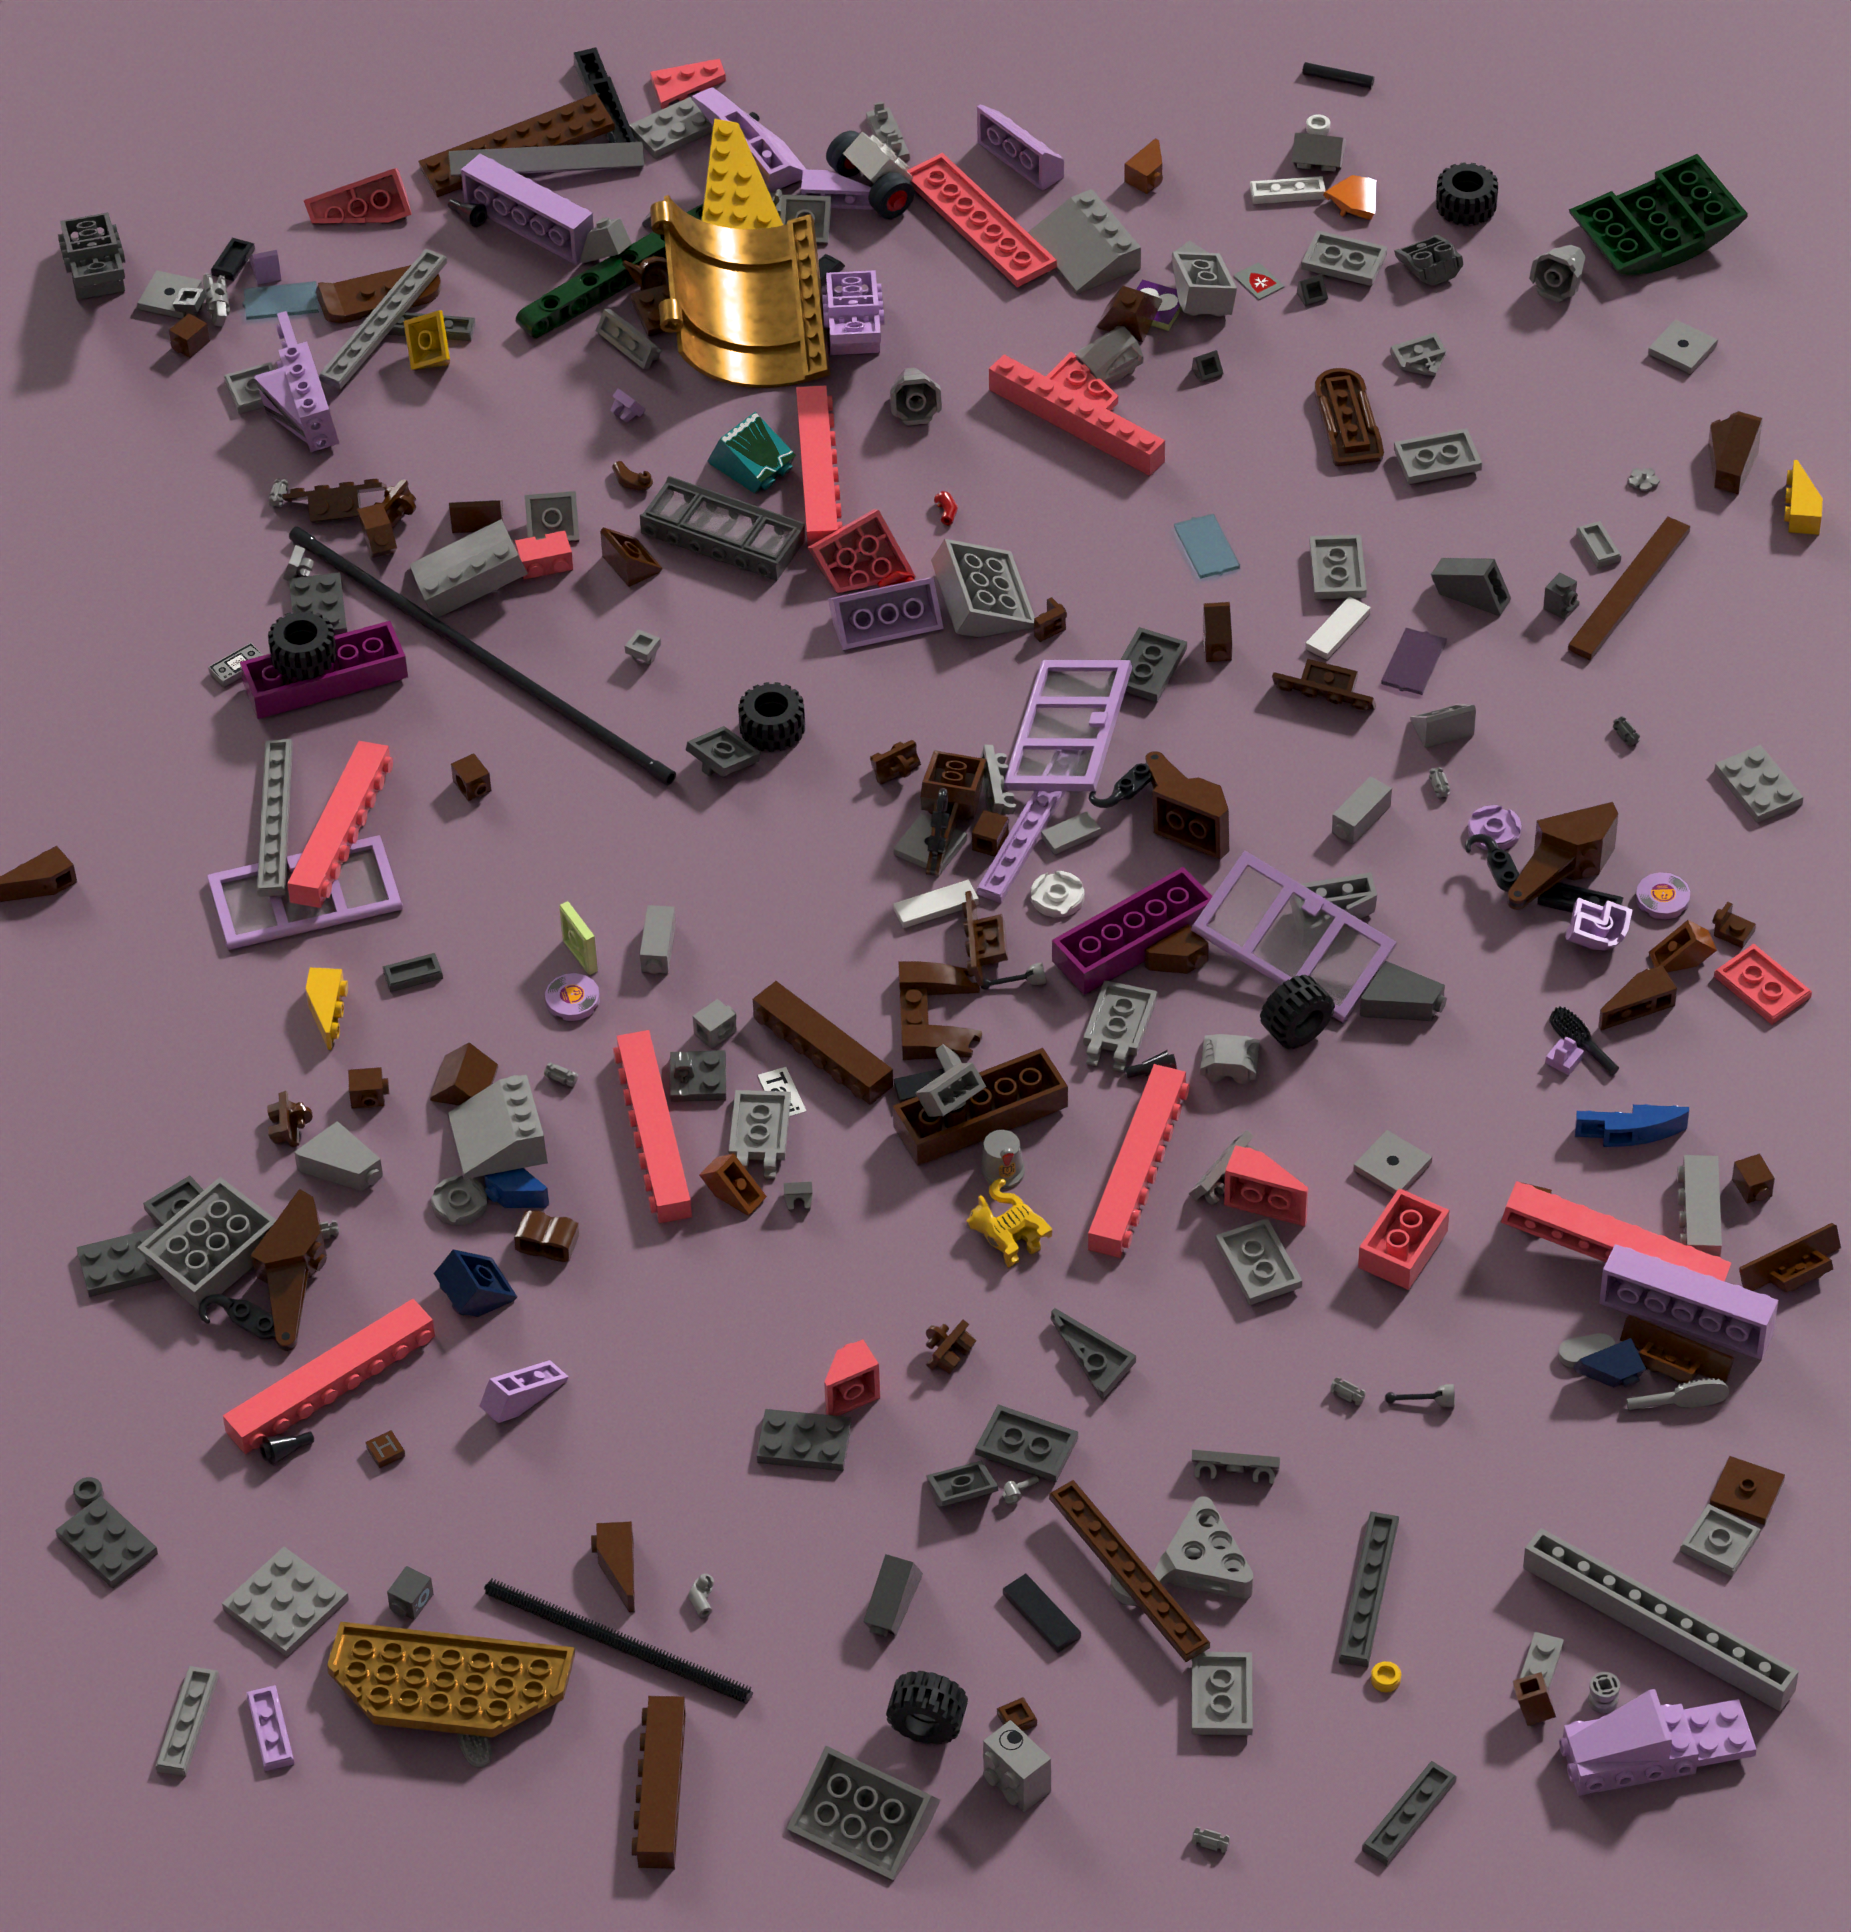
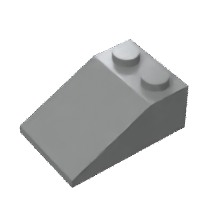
(1203, 283)

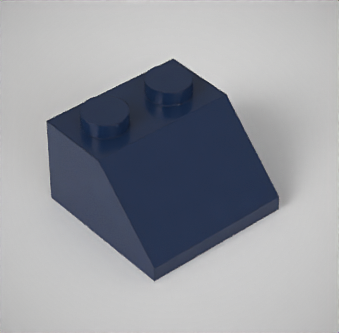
(473, 1283)

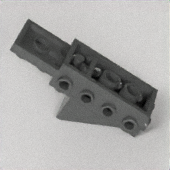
(93, 256)

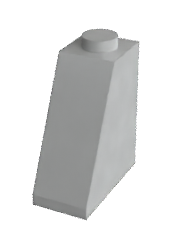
(339, 1159)

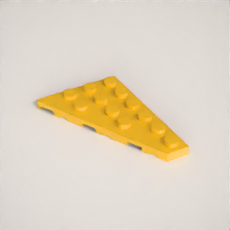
(734, 186)

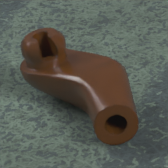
(630, 479)

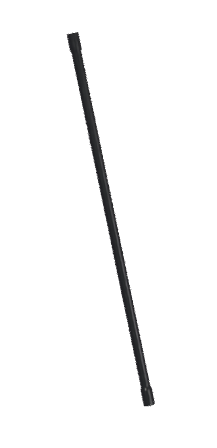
(653, 766)

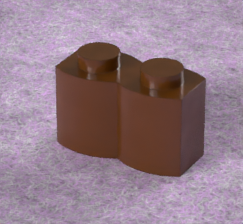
(546, 1236)

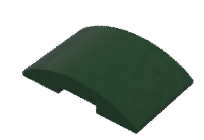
(1661, 220)

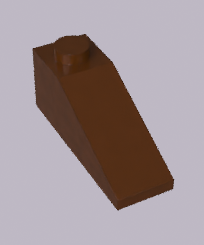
(1642, 995)
(616, 1558)

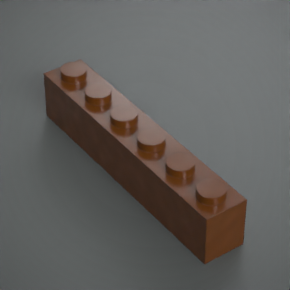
(822, 1043)
(660, 1782)

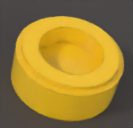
(1386, 1676)

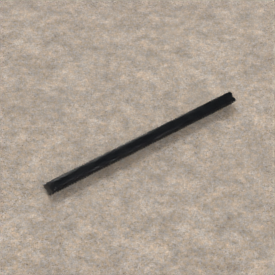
(618, 1641)

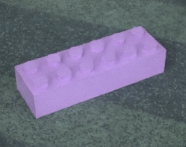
(527, 208)
(1688, 1301)

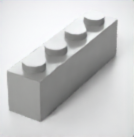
(1700, 1203)

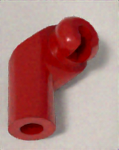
(950, 507)
(896, 578)

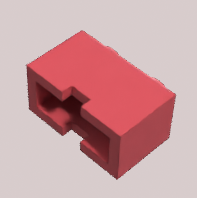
(545, 555)

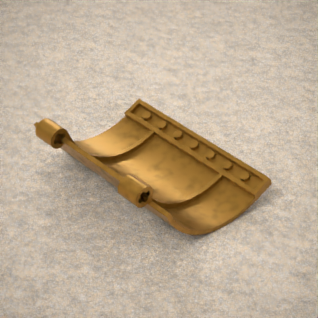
(744, 299)

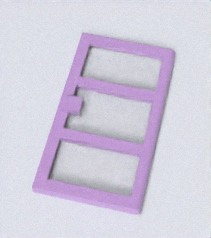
(1068, 725)
(361, 892)
(1293, 933)

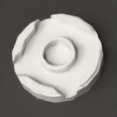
(1057, 894)

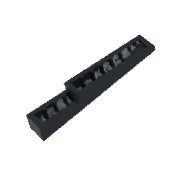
(595, 80)

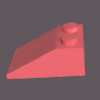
(1264, 1187)

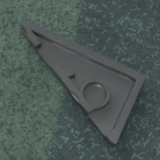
(1099, 1357)

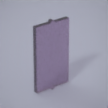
(1414, 661)

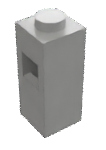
(1361, 810)
(657, 939)

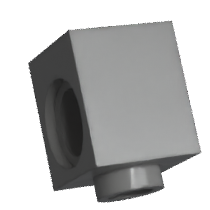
(714, 1023)

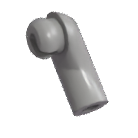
(699, 1593)

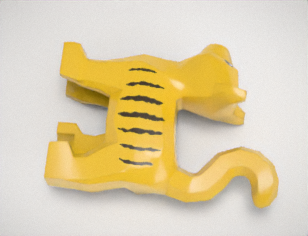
(1010, 1226)

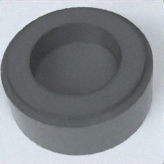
(87, 1490)

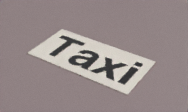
(781, 1081)

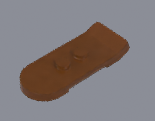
(359, 296)
(1348, 417)

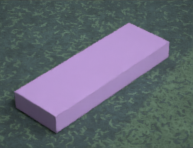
(270, 1728)

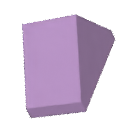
(265, 267)

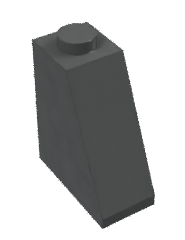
(1472, 583)
(1402, 995)
(892, 1595)

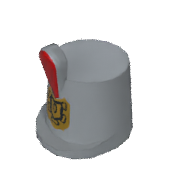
(1002, 1158)

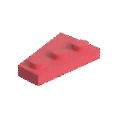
(682, 80)
(1080, 380)

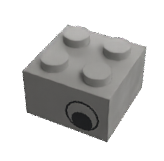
(1016, 1766)

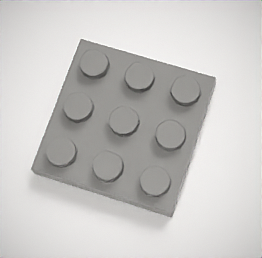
(285, 1601)

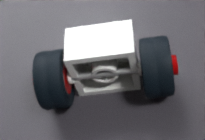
(891, 188)

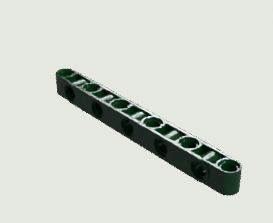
(590, 286)

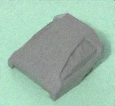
(1112, 355)
(1230, 1057)

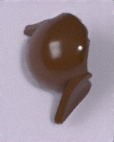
(650, 272)

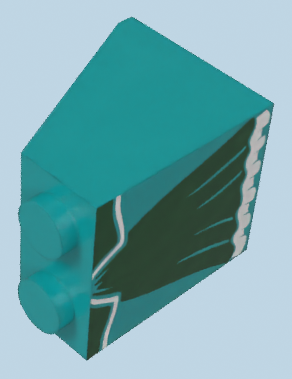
(752, 454)

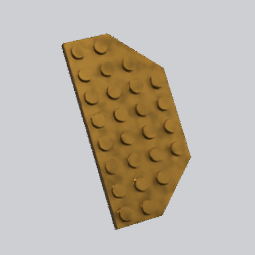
(447, 1678)

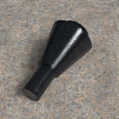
(473, 213)
(1161, 1059)
(278, 1447)

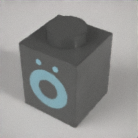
(410, 1593)

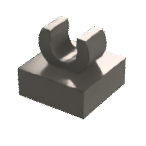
(189, 300)

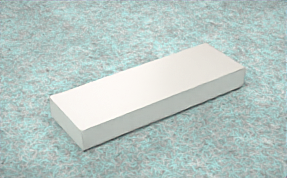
(1287, 190)
(1338, 628)
(933, 904)

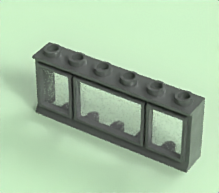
(723, 528)

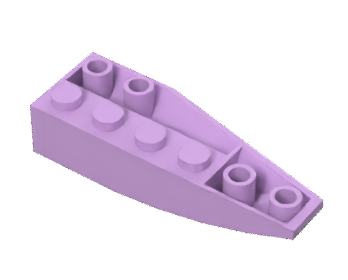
(773, 157)

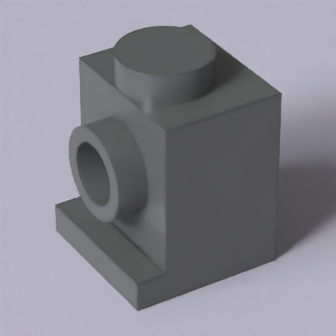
(1561, 596)

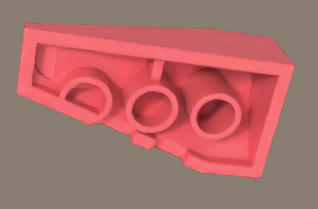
(370, 200)

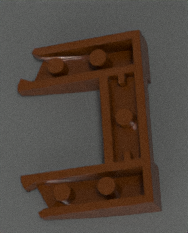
(918, 1037)

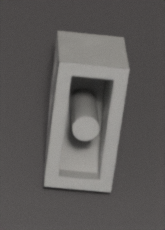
(605, 240)

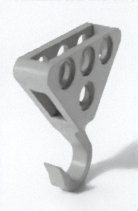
(1212, 1567)

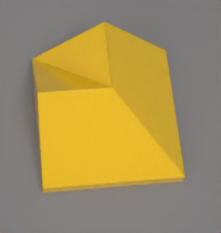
(427, 341)

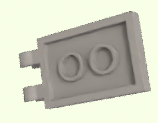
(1118, 1022)
(760, 1127)

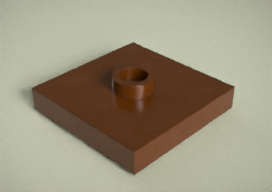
(1747, 1490)

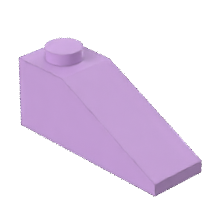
(843, 191)
(519, 1390)

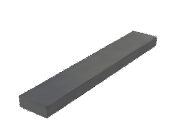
(1369, 1589)

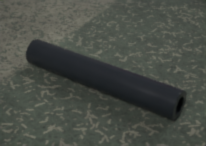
(1338, 75)

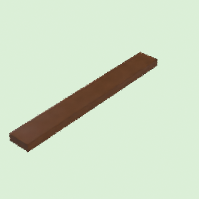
(1629, 588)
(1129, 1571)

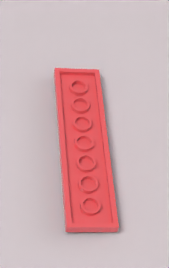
(981, 220)

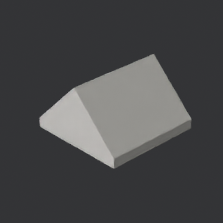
(1445, 724)

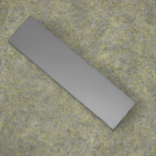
(187, 1721)

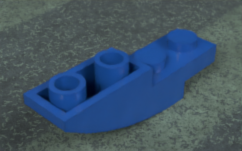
(1642, 1126)

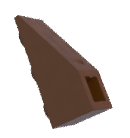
(38, 877)

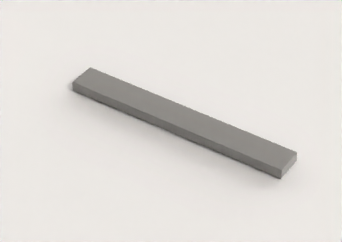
(556, 157)
(382, 319)
(275, 818)

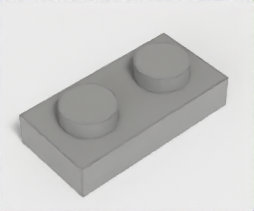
(1543, 1657)

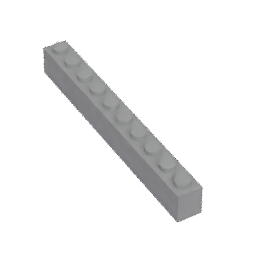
(1660, 1619)

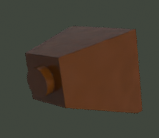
(1132, 310)
(1733, 449)

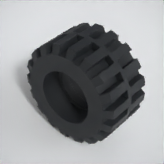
(1466, 194)
(302, 644)
(771, 716)
(1297, 1011)
(927, 1707)

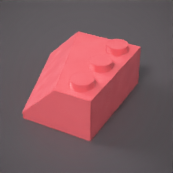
(859, 554)

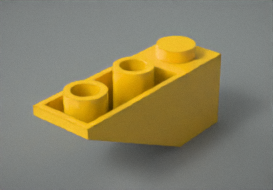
(1805, 502)
(324, 996)

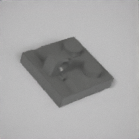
(722, 752)
(698, 1076)

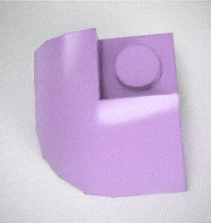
(1597, 925)

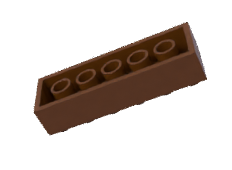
(1012, 1097)

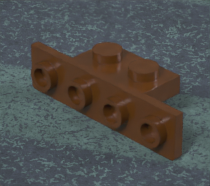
(334, 503)
(1326, 681)
(986, 939)
(1793, 1263)
(1675, 1354)

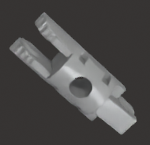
(216, 299)

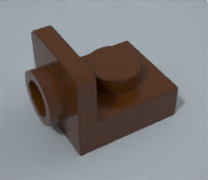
(1051, 622)
(1732, 927)

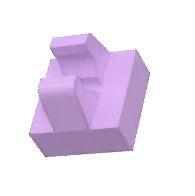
(626, 403)
(1565, 1056)

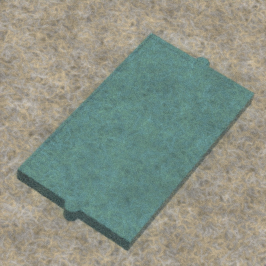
(271, 300)
(1206, 546)

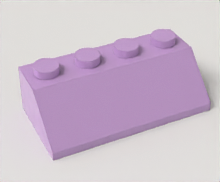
(1018, 148)
(886, 613)

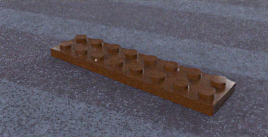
(558, 127)

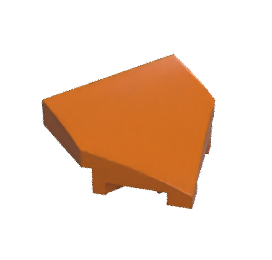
(1354, 196)

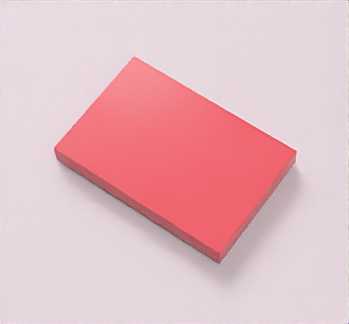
(1762, 984)

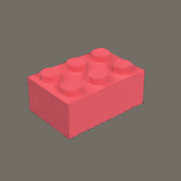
(1403, 1239)

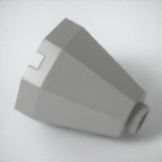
(1558, 272)
(915, 397)

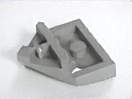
(1420, 354)

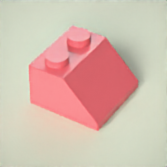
(851, 1379)

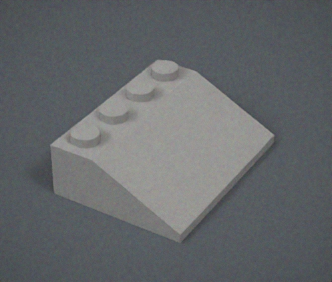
(1087, 242)
(468, 569)
(981, 589)
(498, 1129)
(208, 1242)
(862, 1813)

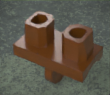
(398, 502)
(895, 762)
(291, 1118)
(943, 1355)

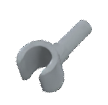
(1012, 1490)

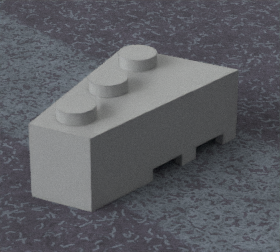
(1351, 893)

